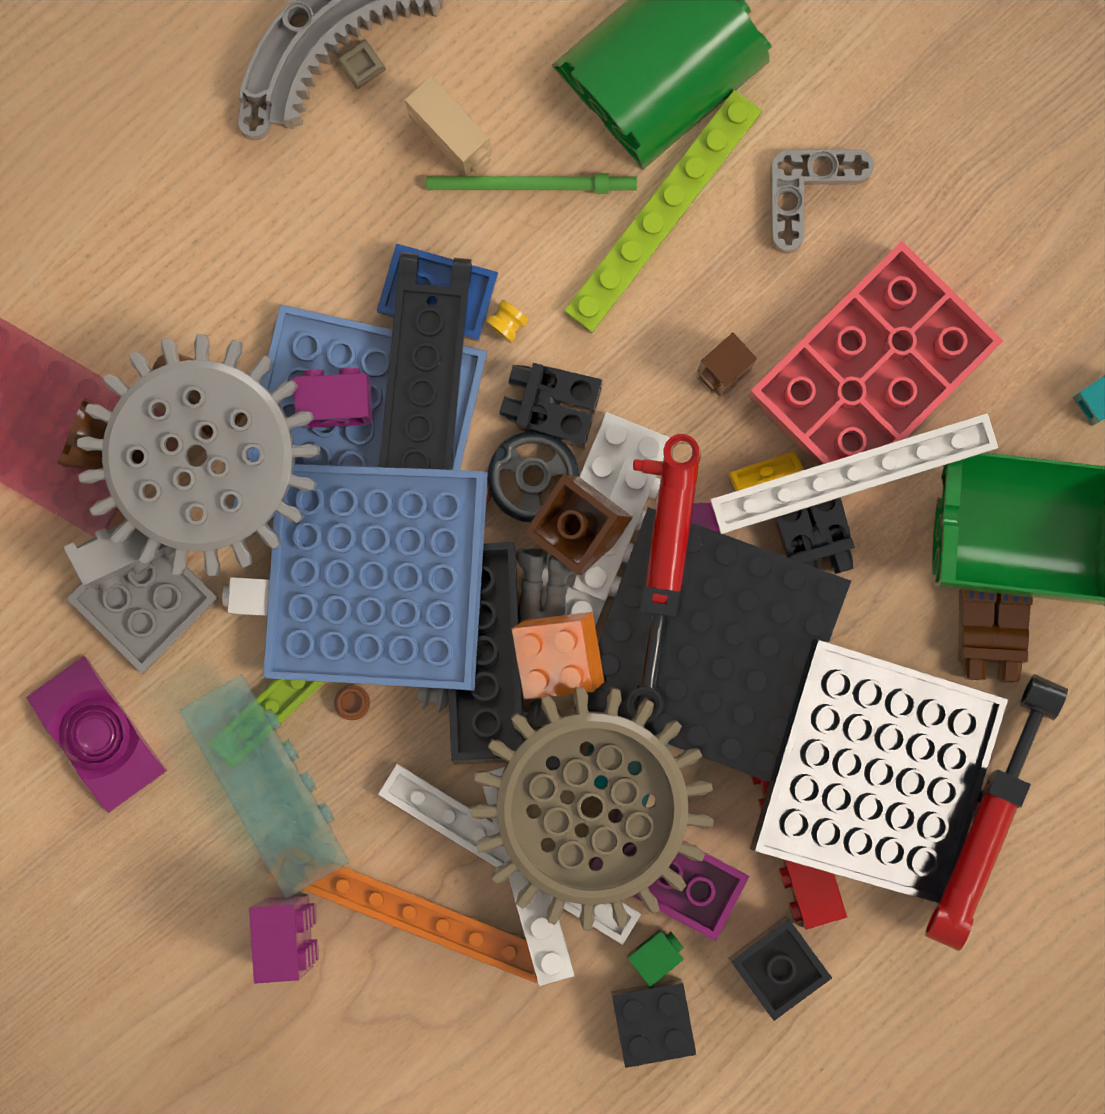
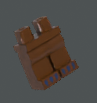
(993, 635)

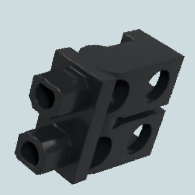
(541, 404)
(823, 537)

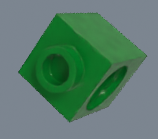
(656, 956)

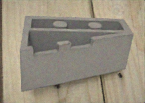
(103, 563)

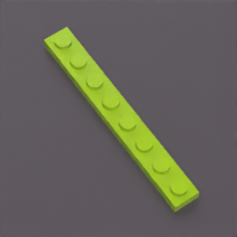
(663, 211)

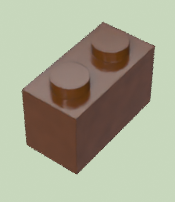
(725, 365)

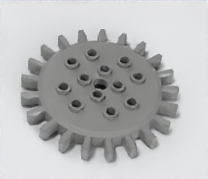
(257, 484)

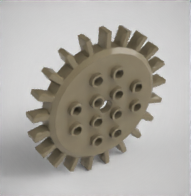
(565, 868)

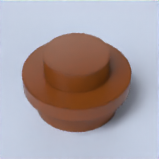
(352, 702)

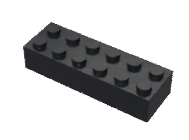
(487, 710)

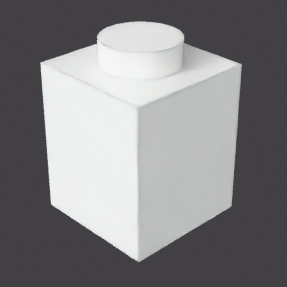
(247, 596)

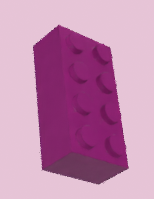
(708, 895)
(283, 938)

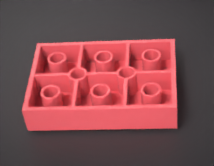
(875, 362)

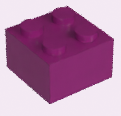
(335, 399)

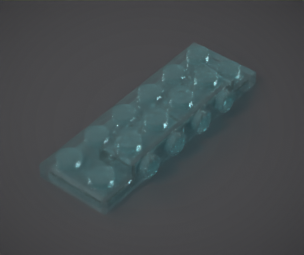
(265, 785)

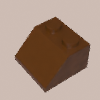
(577, 524)

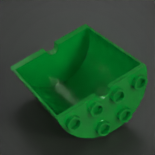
(663, 68)
(1021, 528)

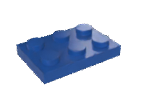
(437, 271)

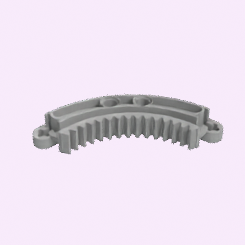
(290, 55)

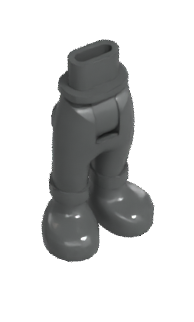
(533, 563)

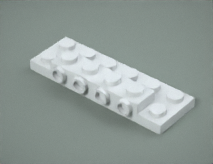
(612, 474)

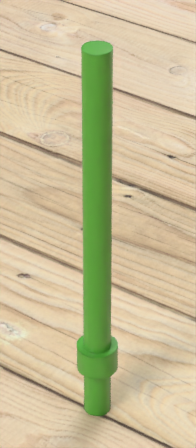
(600, 183)

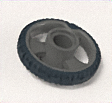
(508, 459)

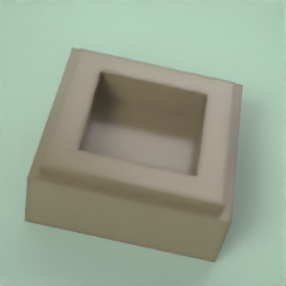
(361, 64)

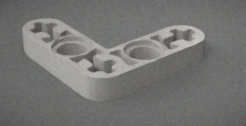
(795, 185)

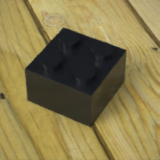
(780, 968)
(653, 1023)

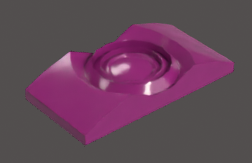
(96, 734)

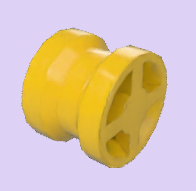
(506, 321)

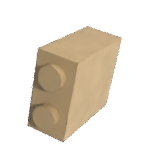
(449, 127)

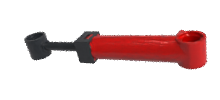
(666, 557)
(1002, 797)

